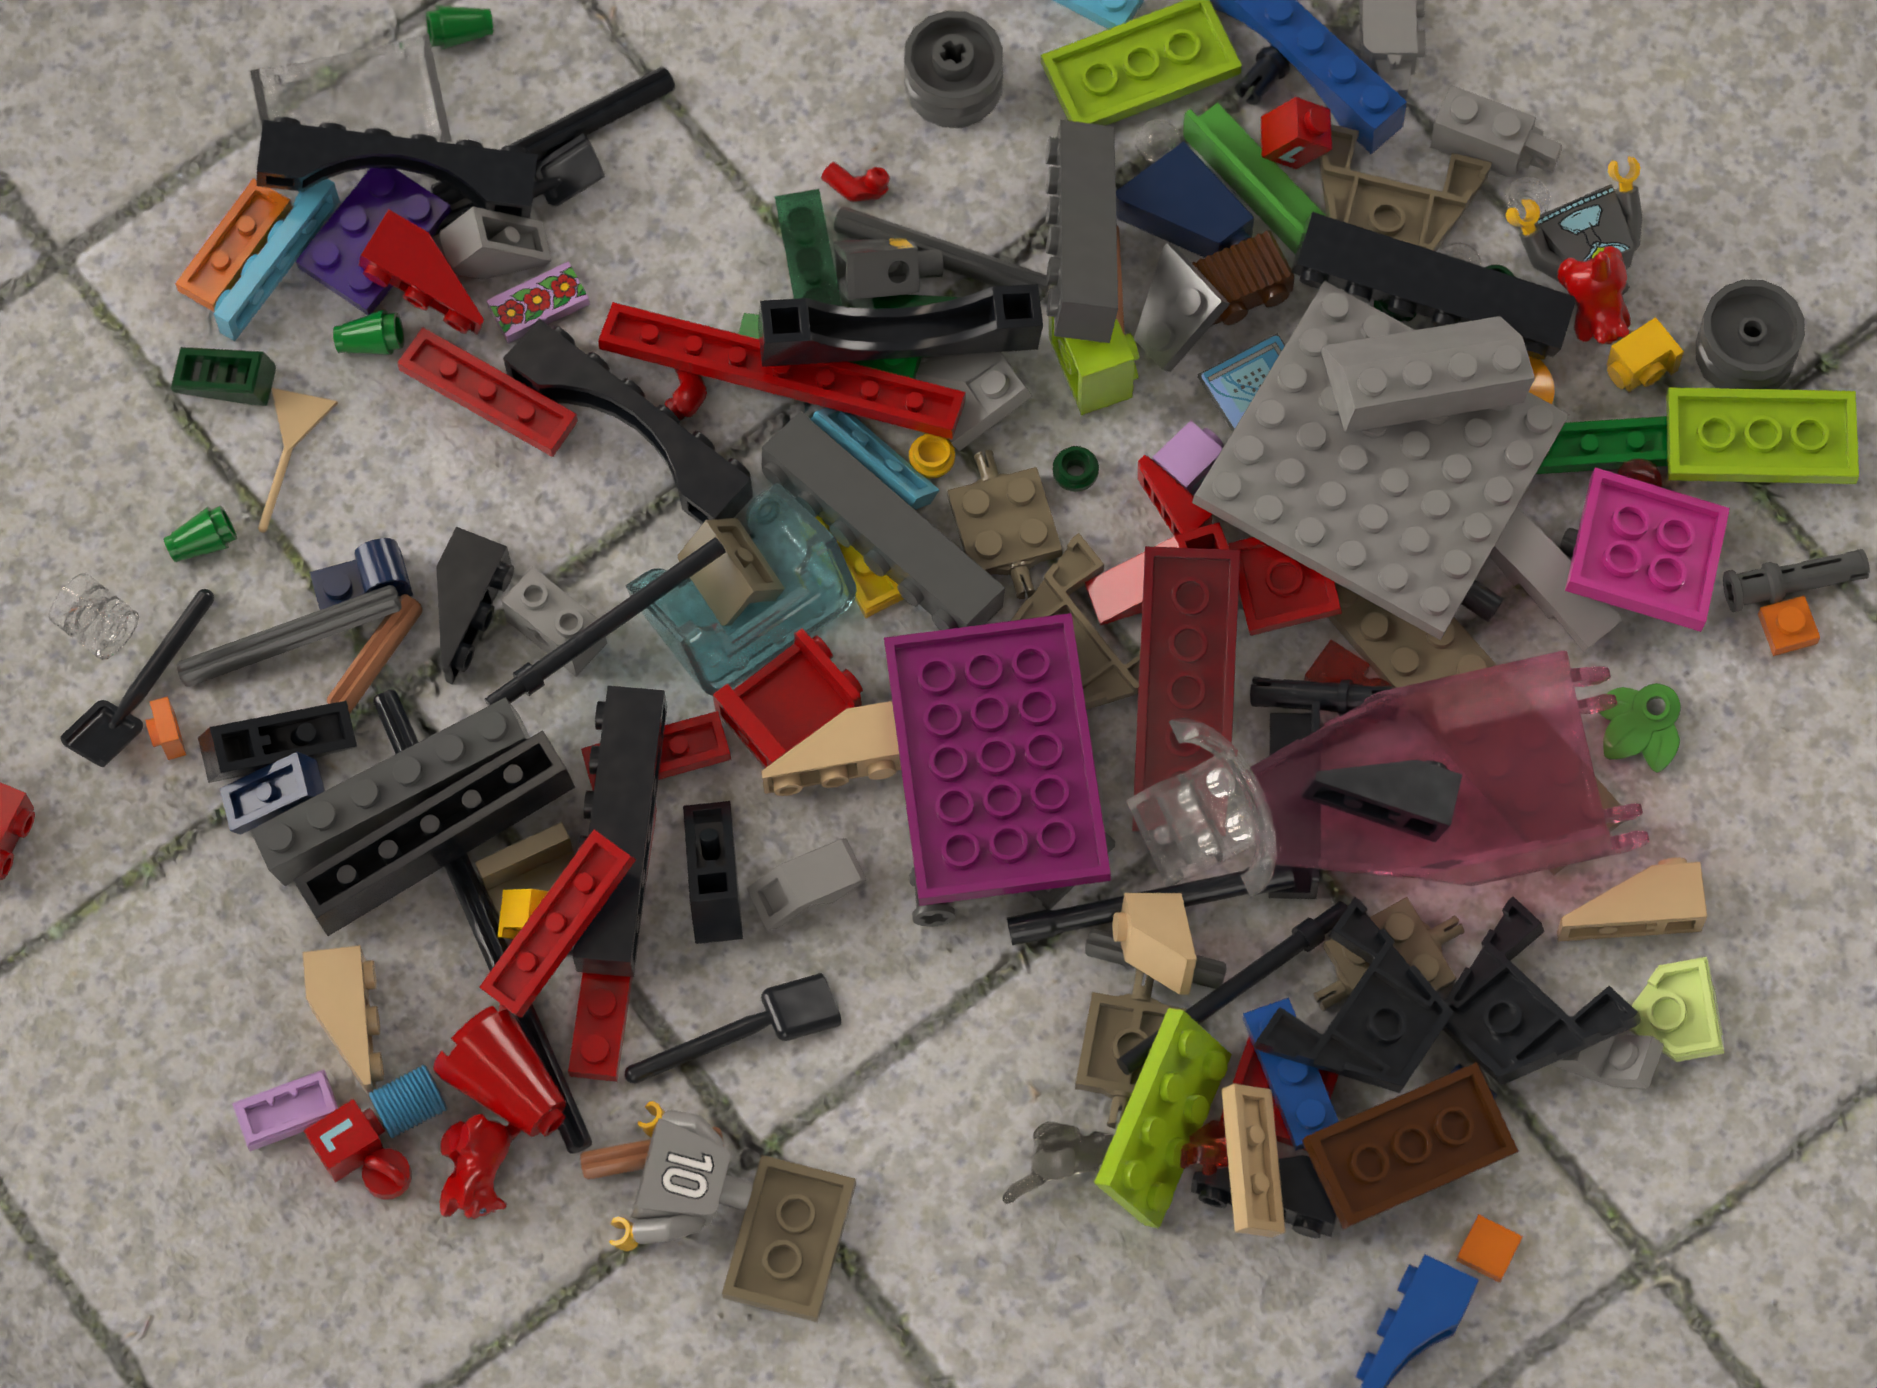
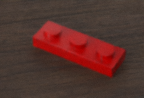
(686, 746)

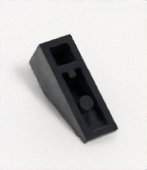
(254, 743)
(1400, 795)
(712, 872)

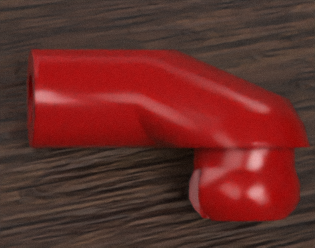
(858, 188)
(688, 395)

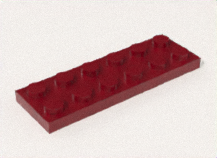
(1184, 656)

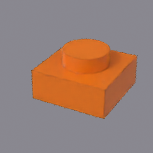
(1788, 625)
(165, 729)

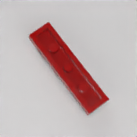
(487, 392)
(557, 923)

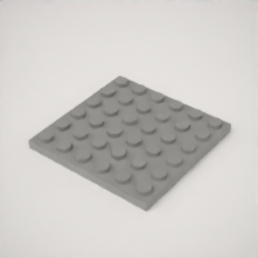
(1381, 509)

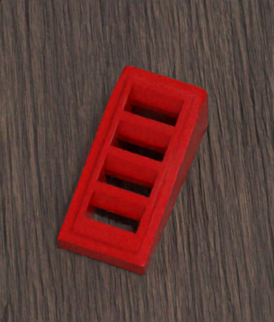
(1171, 498)

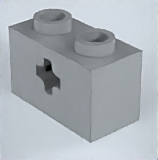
(548, 616)

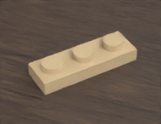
(1253, 1160)

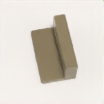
(736, 576)
(526, 864)

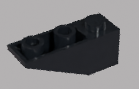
(467, 584)
(1302, 1192)

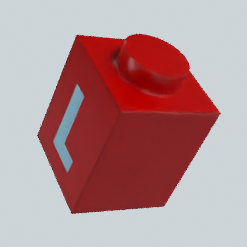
(1296, 133)
(345, 1138)

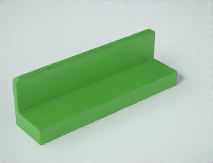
(1253, 178)

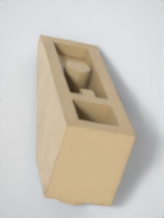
(1653, 902)

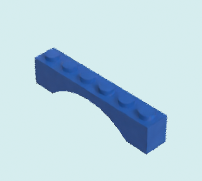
(1341, 79)
(1427, 1315)

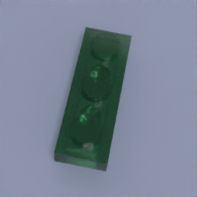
(807, 247)

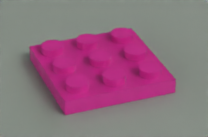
(1647, 549)

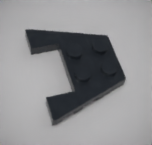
(1510, 1021)
(1382, 1024)

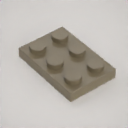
(789, 1238)

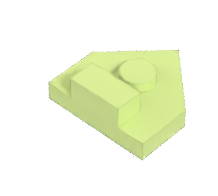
(1681, 1010)

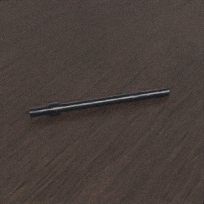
(530, 677)
(1304, 937)

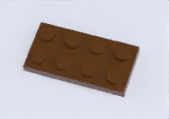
(1409, 1145)

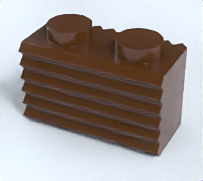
(1248, 276)

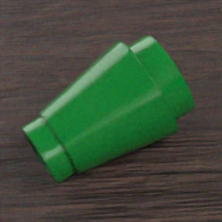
(457, 25)
(370, 334)
(201, 535)

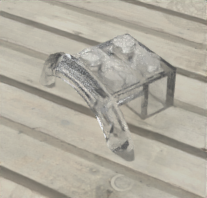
(1207, 814)

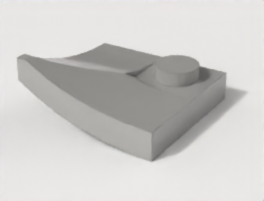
(990, 389)

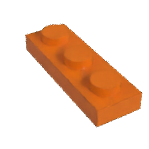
(232, 243)

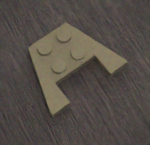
(1392, 206)
(1102, 672)

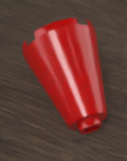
(503, 1072)

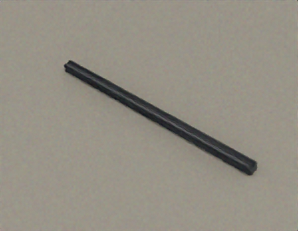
(486, 931)

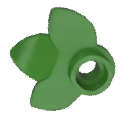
(1638, 731)

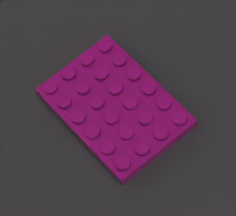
(996, 759)

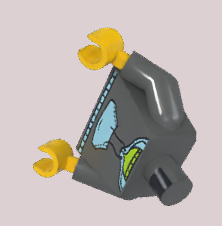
(1584, 225)

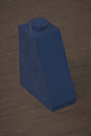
(1184, 204)

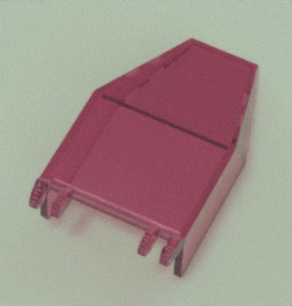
(1523, 790)

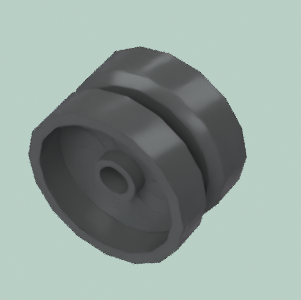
(953, 69)
(1750, 336)

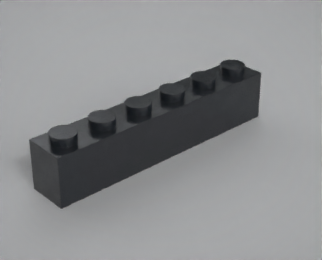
(1429, 283)
(624, 813)
(434, 833)

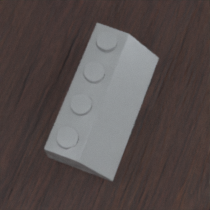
(1428, 373)

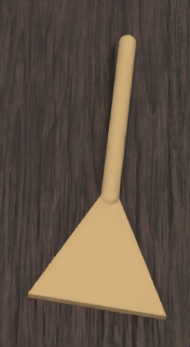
(296, 418)

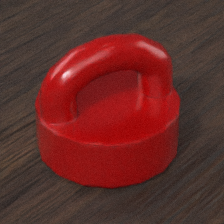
(386, 1173)

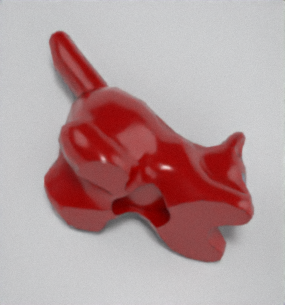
(1598, 295)
(477, 1153)

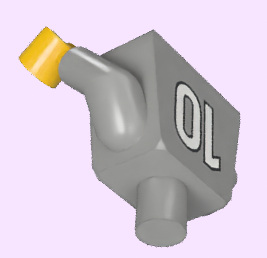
(680, 1180)

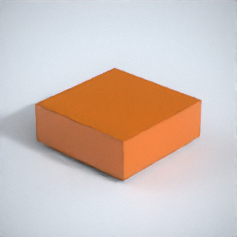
(1489, 1248)

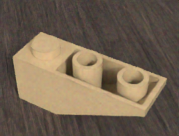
(847, 747)
(339, 999)

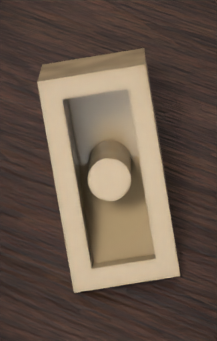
(1157, 938)

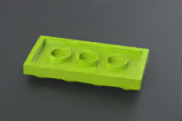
(1141, 63)
(1762, 435)
(1162, 1113)

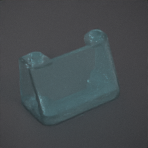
(814, 594)

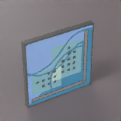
(1238, 378)

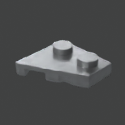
(1177, 309)

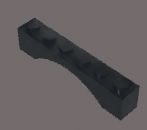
(303, 155)
(826, 333)
(561, 371)

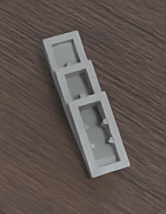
(1542, 570)

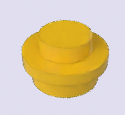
(932, 456)

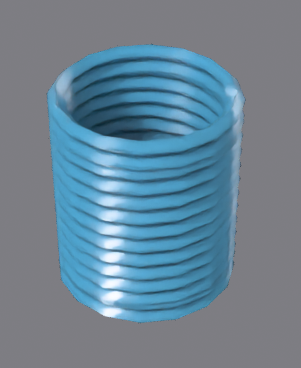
(408, 1101)

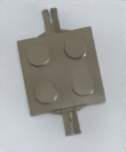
(1005, 522)
(1412, 939)
(1112, 1030)

